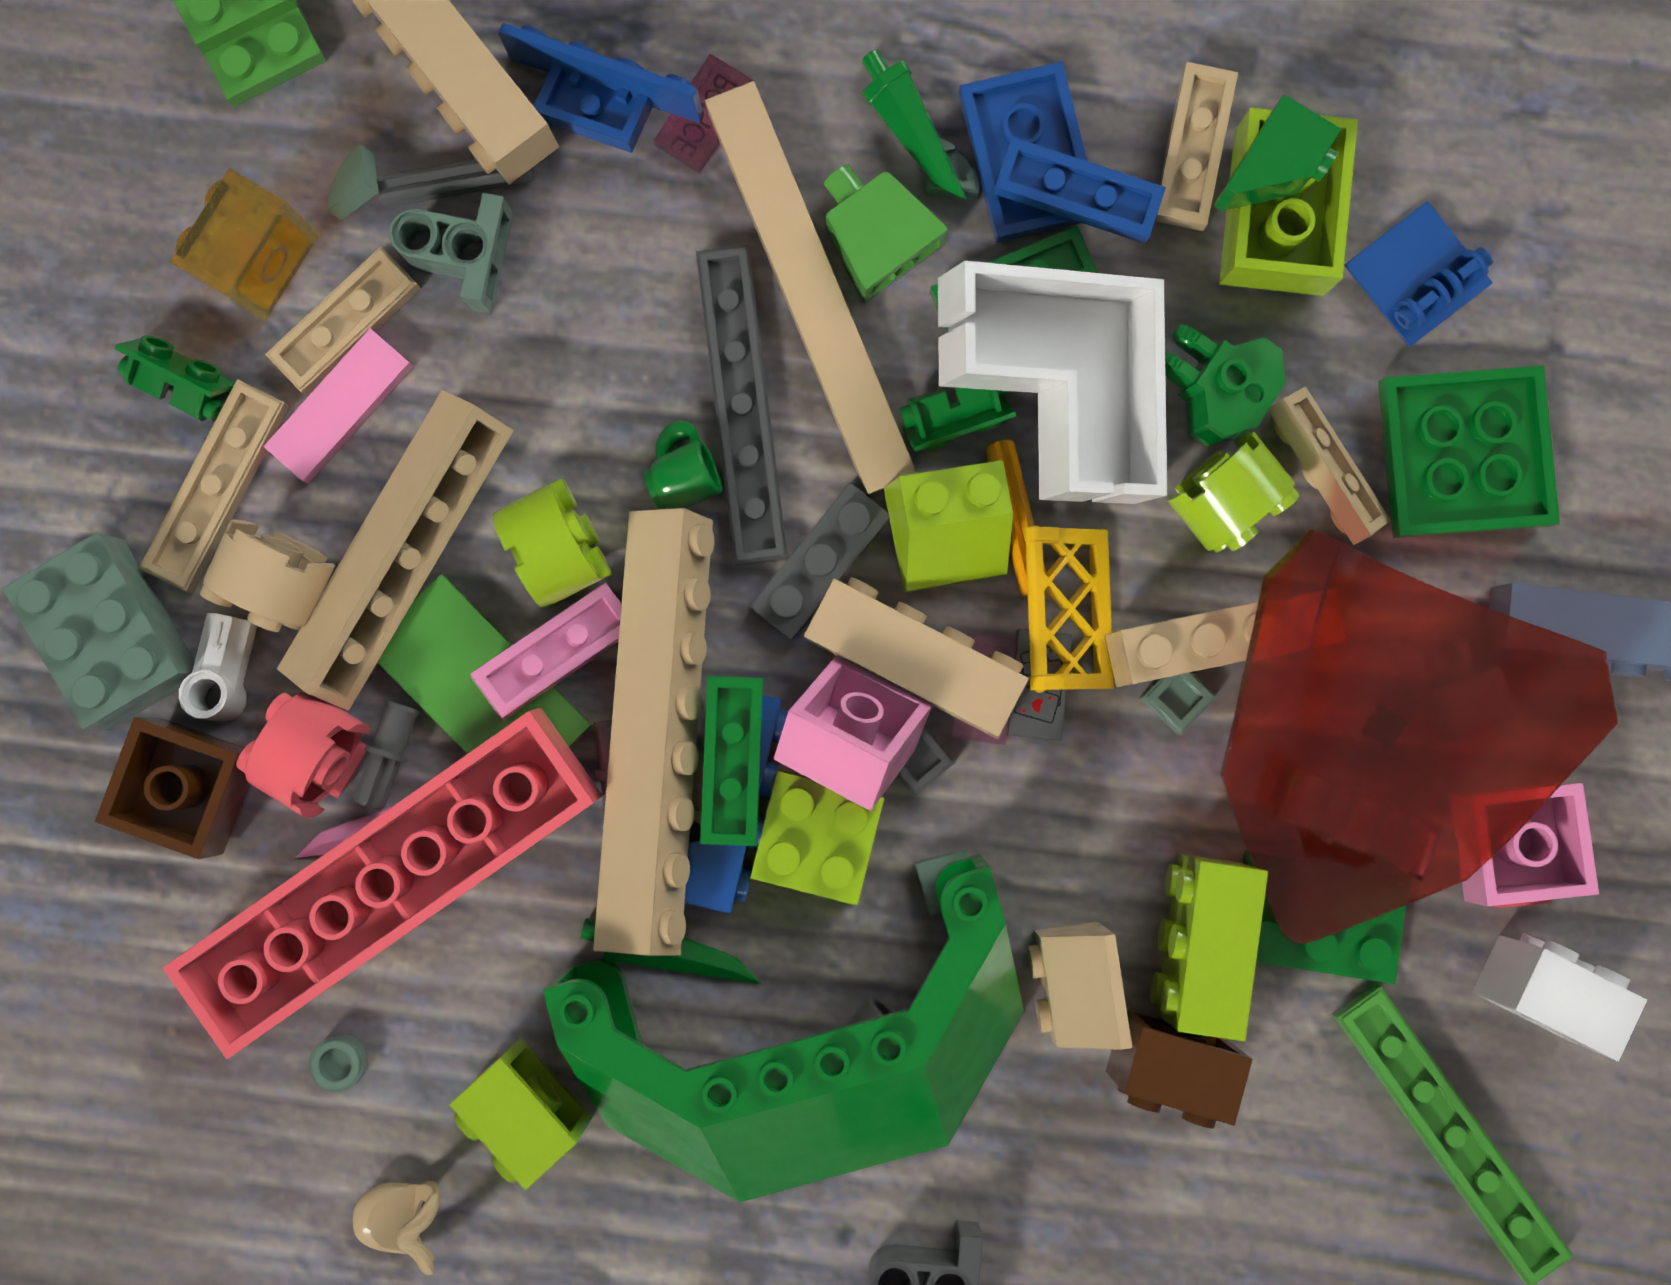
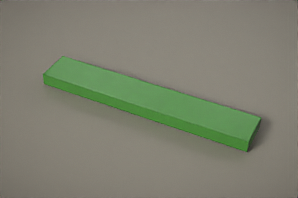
(1453, 1135)

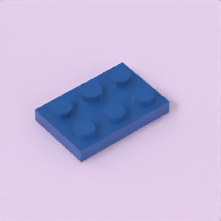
(1026, 106)

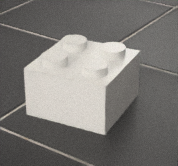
(1561, 993)

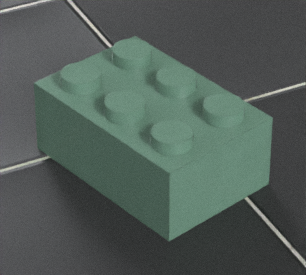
(101, 631)

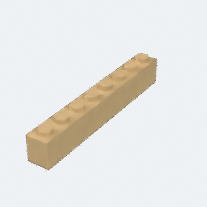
(654, 734)

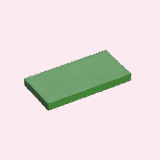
(433, 661)

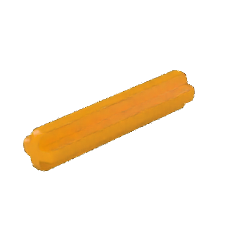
(1022, 513)

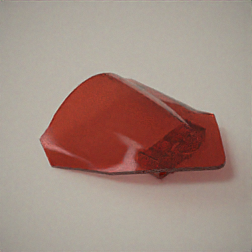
(1394, 735)

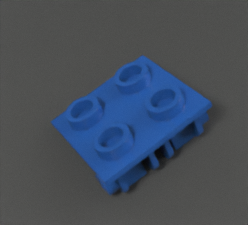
(1420, 273)

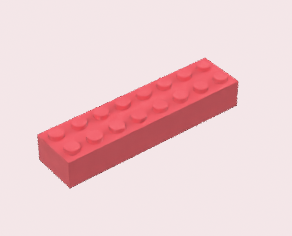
(382, 881)

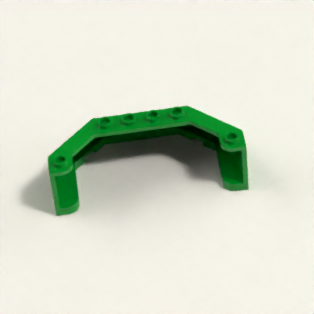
(819, 1099)

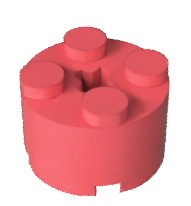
(304, 752)

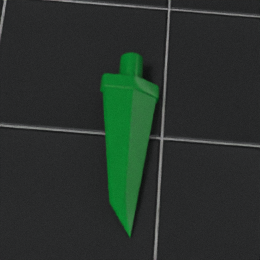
(902, 109)
(694, 959)

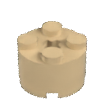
(267, 576)

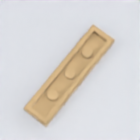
(214, 487)

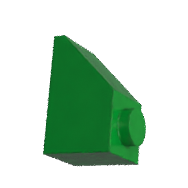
(1282, 156)

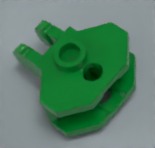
(1229, 385)

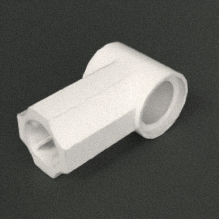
(221, 661)

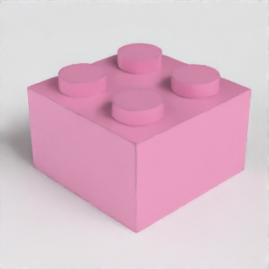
(852, 732)
(1544, 859)

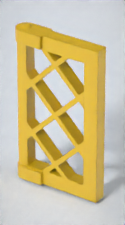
(1096, 582)

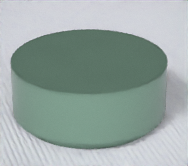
(338, 1062)

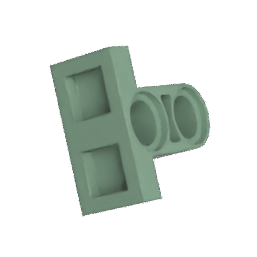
(446, 244)

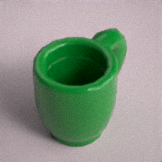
(684, 474)

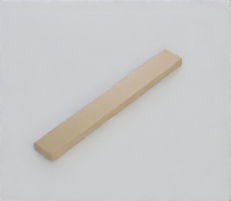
(809, 287)

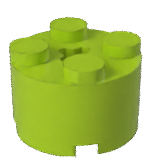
(1232, 494)
(551, 543)

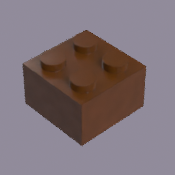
(175, 788)
(1180, 1071)

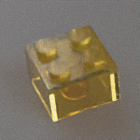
(244, 245)

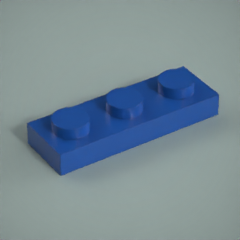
(1079, 190)

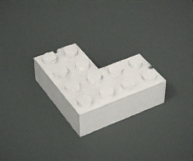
(1089, 353)

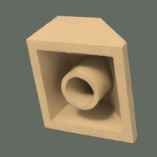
(1080, 987)

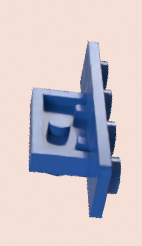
(595, 93)

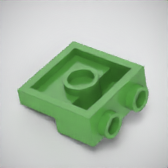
(251, 43)

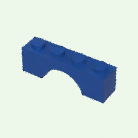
(718, 870)

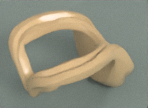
(392, 1219)

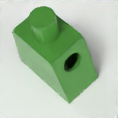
(879, 229)

